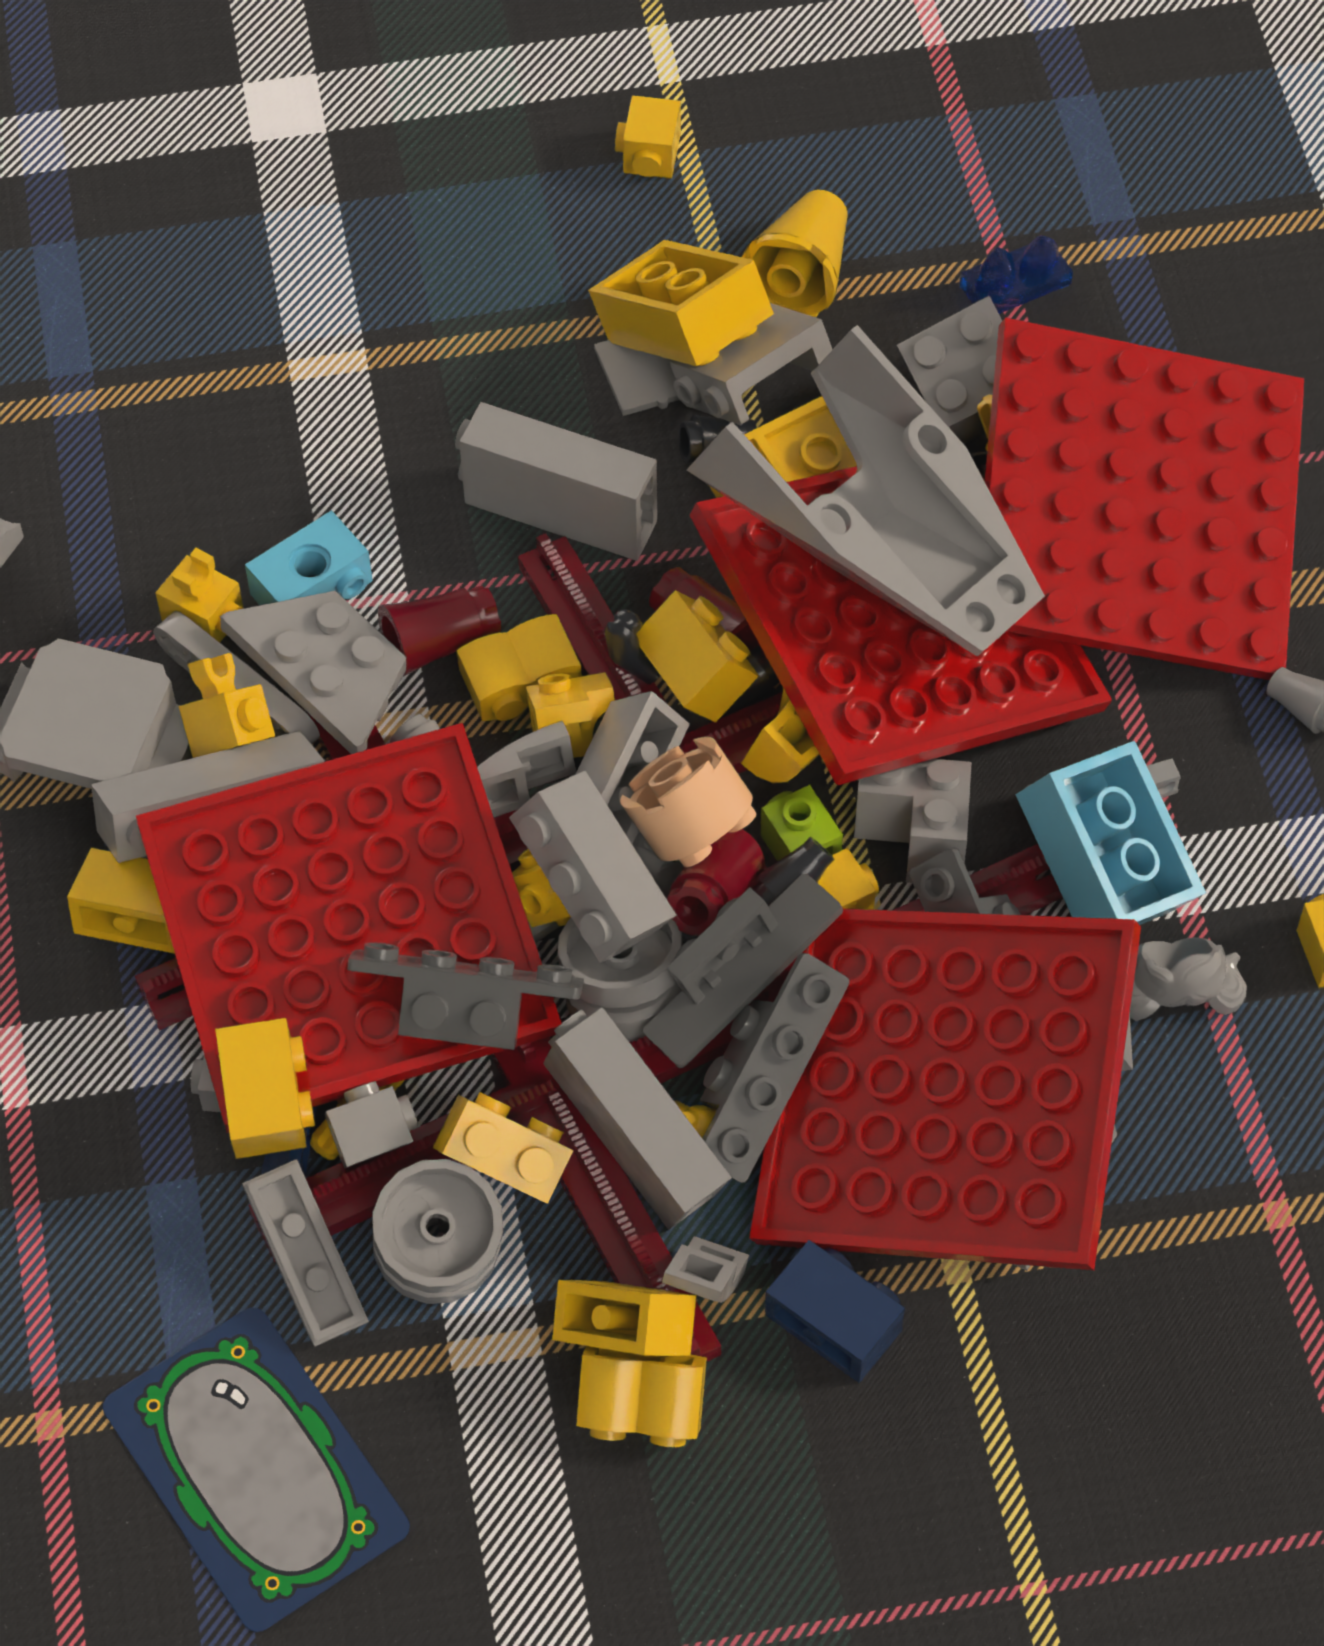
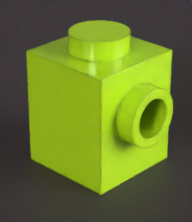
(794, 818)

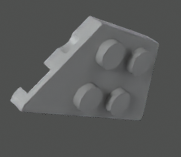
(323, 660)

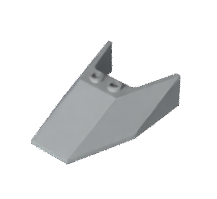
(911, 518)

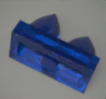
(1017, 275)

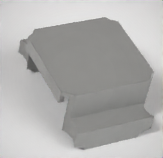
(89, 716)

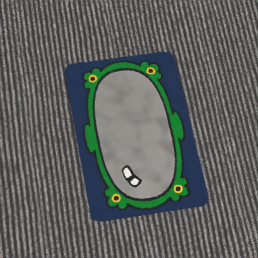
(255, 1469)

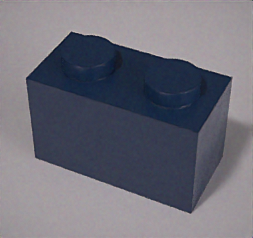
(835, 1310)

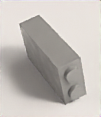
(558, 480)
(634, 1116)

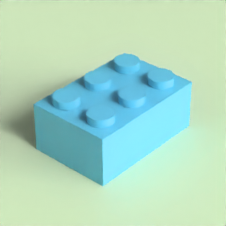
(1110, 838)

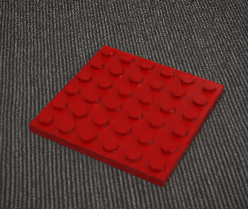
(1148, 496)
(871, 677)
(307, 866)
(957, 1090)

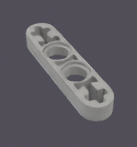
(189, 643)

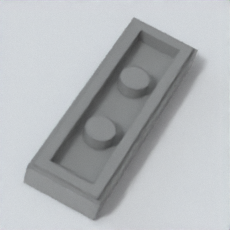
(305, 1253)

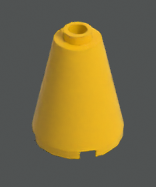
(802, 253)

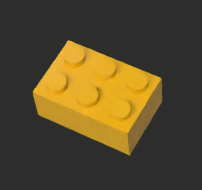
(682, 302)

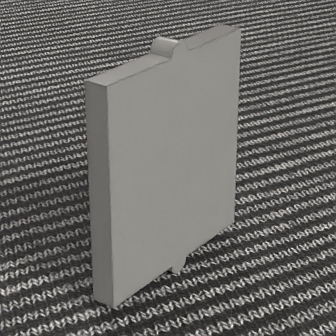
(636, 377)

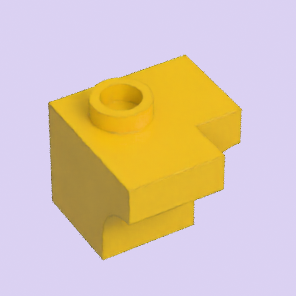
(574, 702)

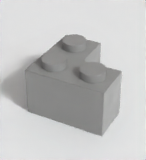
(917, 806)

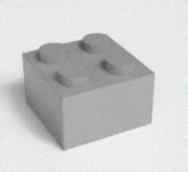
(956, 365)

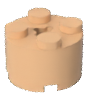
(688, 802)

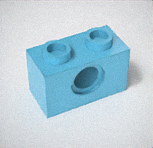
(318, 549)

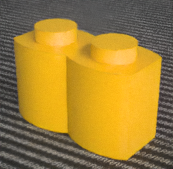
(505, 663)
(641, 1396)

